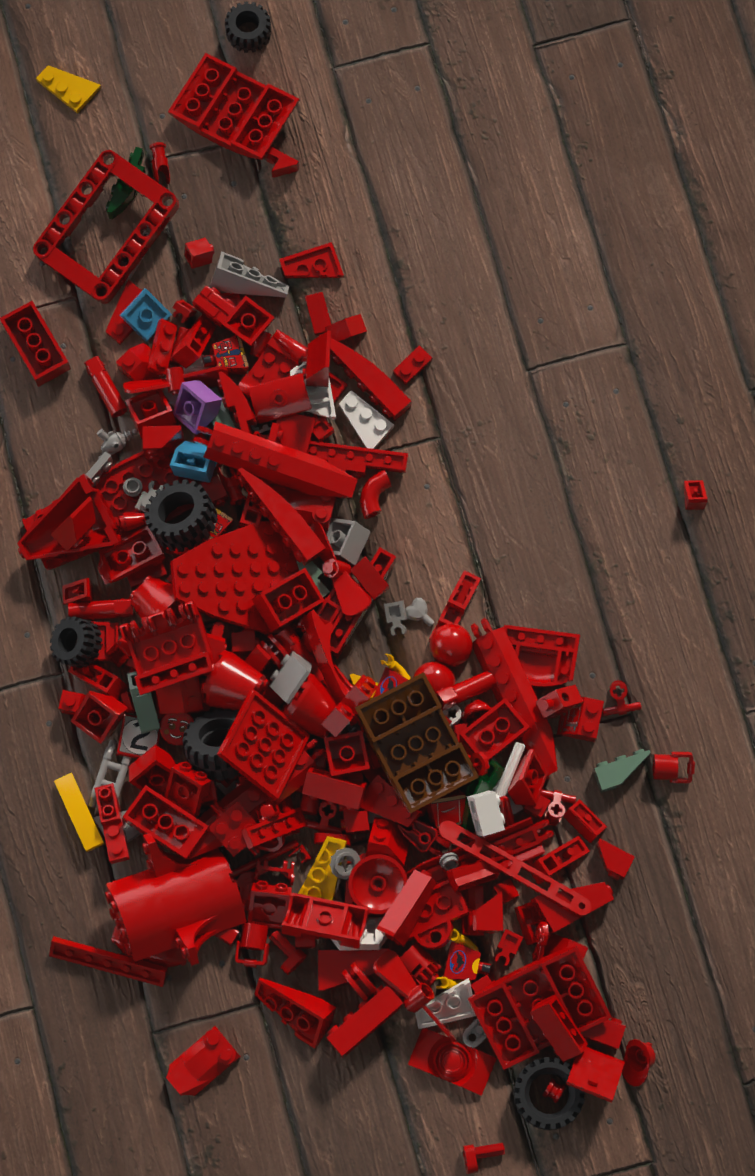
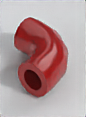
(370, 494)

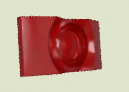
(452, 1061)

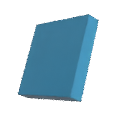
(144, 314)

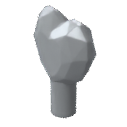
(418, 611)

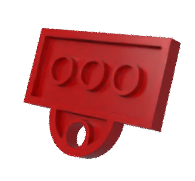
(437, 916)

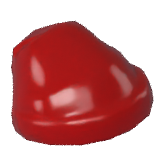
(474, 711)

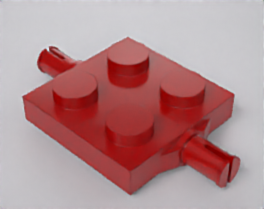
(228, 827)

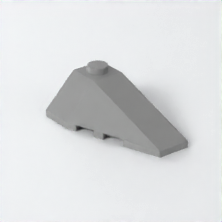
(237, 278)

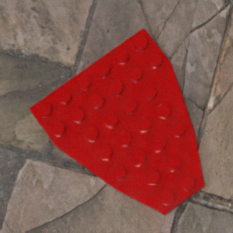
(231, 571)

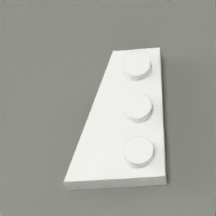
(366, 421)
(448, 1006)

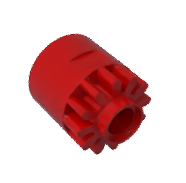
(420, 965)

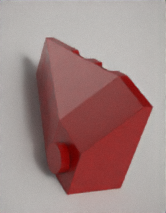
(301, 1011)

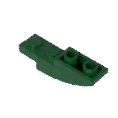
(121, 193)
(479, 785)

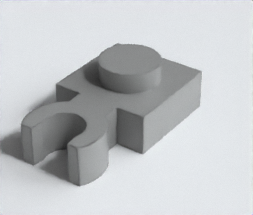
(144, 498)
(395, 614)

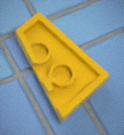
(68, 87)

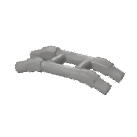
(108, 764)

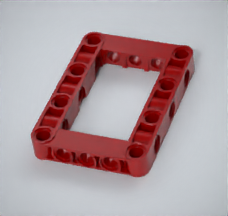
(134, 247)

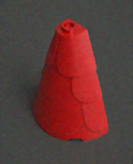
(39, 543)

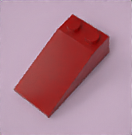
(165, 821)

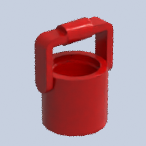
(666, 767)
(253, 938)

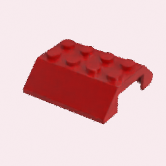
(168, 648)

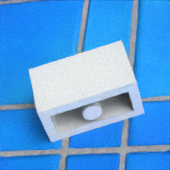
(486, 813)

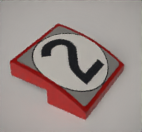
(132, 741)

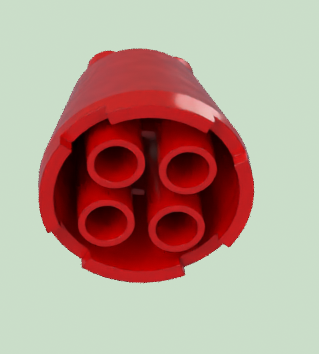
(154, 596)
(231, 682)
(311, 706)

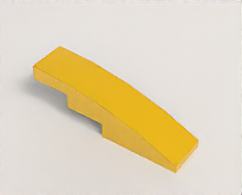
(79, 812)

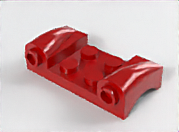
(274, 363)
(325, 919)

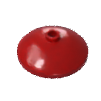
(363, 878)

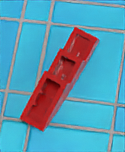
(459, 600)

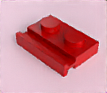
(109, 637)

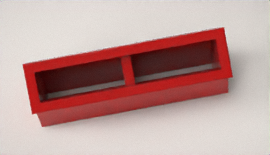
(471, 875)
(474, 900)

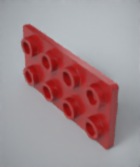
(293, 432)

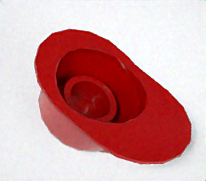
(638, 1060)

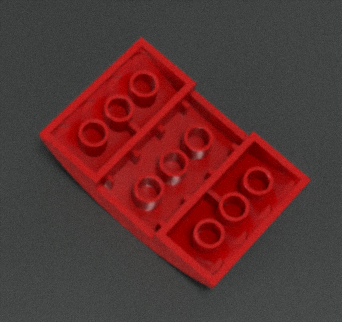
(232, 108)
(506, 1003)

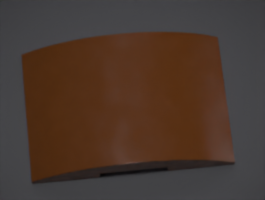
(415, 743)

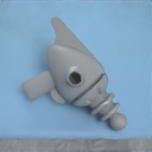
(113, 441)

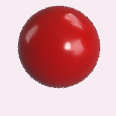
(451, 644)
(438, 675)

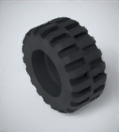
(200, 738)

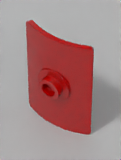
(280, 398)

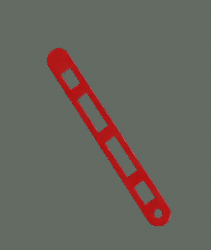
(450, 831)

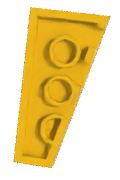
(320, 879)

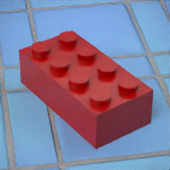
(35, 343)
(365, 1021)

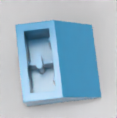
(190, 464)

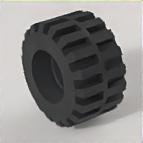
(248, 40)
(64, 642)

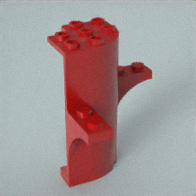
(174, 903)

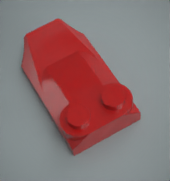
(310, 507)
(130, 555)
(494, 730)
(201, 1063)

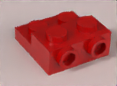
(187, 787)
(268, 904)

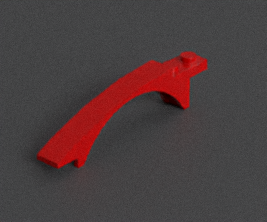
(319, 638)

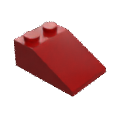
(318, 361)

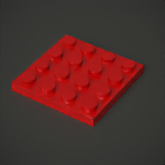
(263, 744)

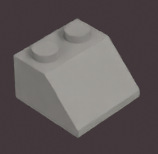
(347, 539)
(290, 676)

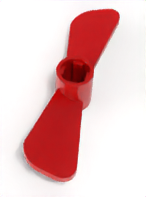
(174, 379)
(350, 594)
(394, 973)

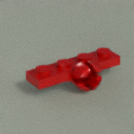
(272, 824)

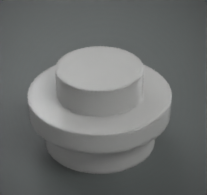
(132, 487)
(449, 861)

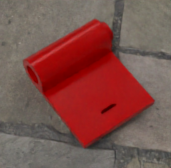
(596, 1073)

